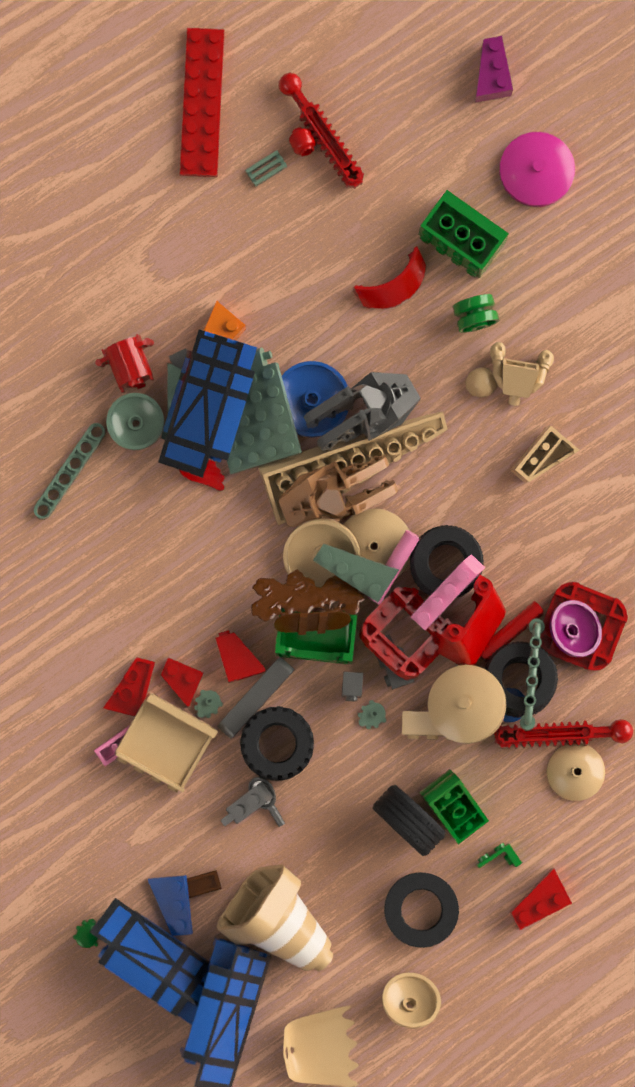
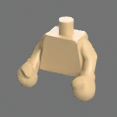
(519, 377)

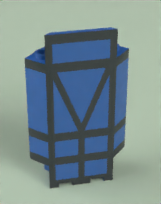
(207, 403)
(151, 960)
(225, 1012)

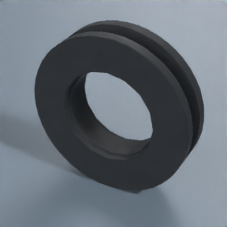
(448, 916)

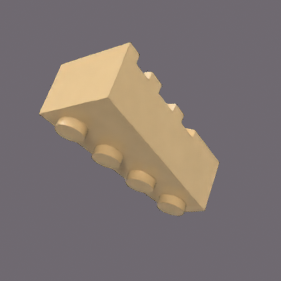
(418, 724)

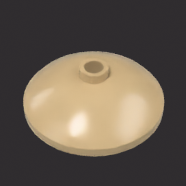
(562, 777)
(415, 991)

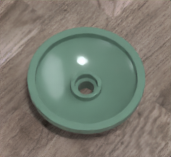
(135, 408)

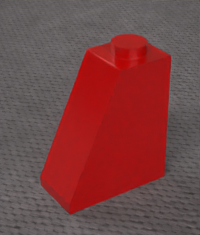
(237, 658)

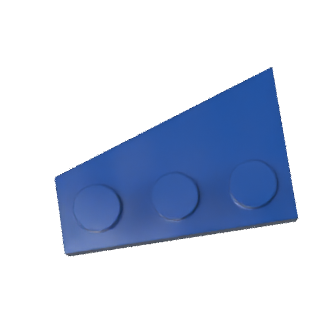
(174, 902)

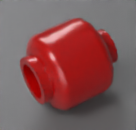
(302, 141)

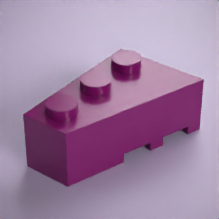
(494, 74)

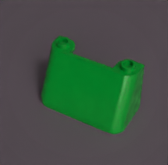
(331, 647)

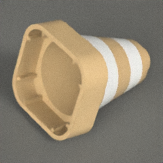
(276, 919)

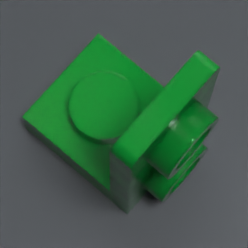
(510, 857)

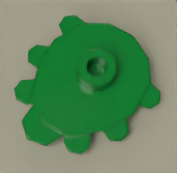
(83, 935)

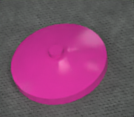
(537, 169)

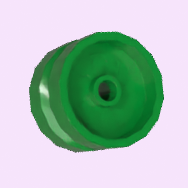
(475, 313)

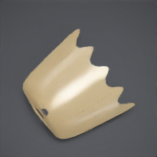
(327, 1039)

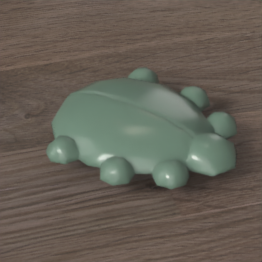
(207, 703)
(372, 715)

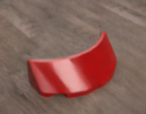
(397, 290)

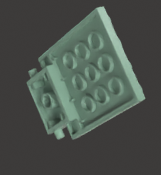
(266, 424)

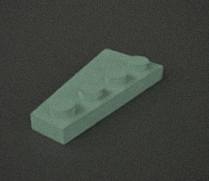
(363, 574)

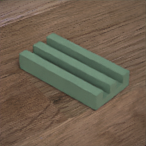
(279, 160)

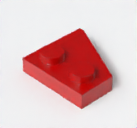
(182, 679)

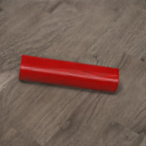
(512, 629)

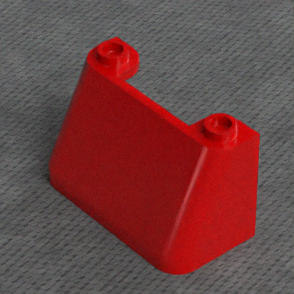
(467, 644)

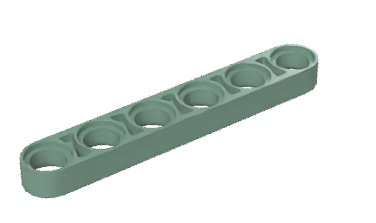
(67, 469)

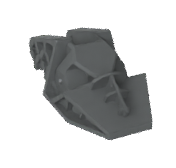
(388, 404)

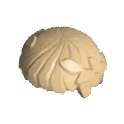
(481, 382)

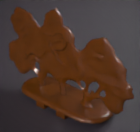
(302, 596)

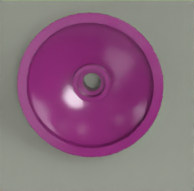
(583, 627)

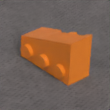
(224, 323)

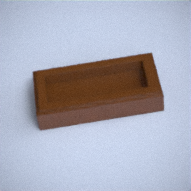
(203, 883)

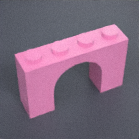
(447, 592)

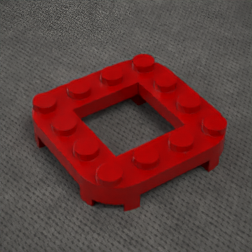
(611, 630)
(385, 650)

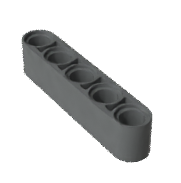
(255, 697)

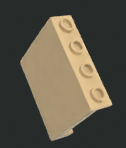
(164, 742)

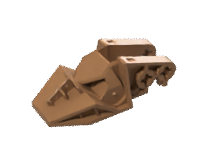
(319, 495)

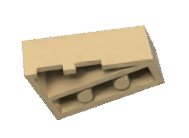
(543, 454)

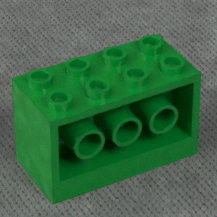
(464, 222)

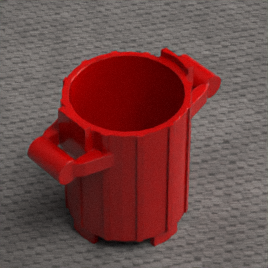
(128, 362)

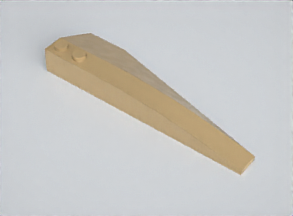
(393, 444)

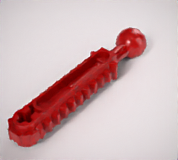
(291, 85)
(620, 732)

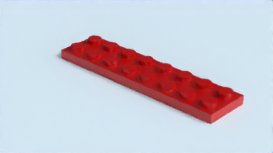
(202, 102)

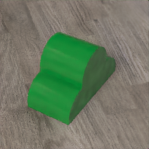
(454, 806)

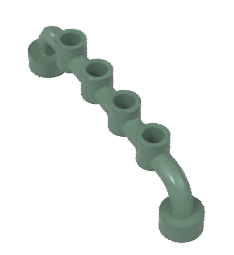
(527, 721)

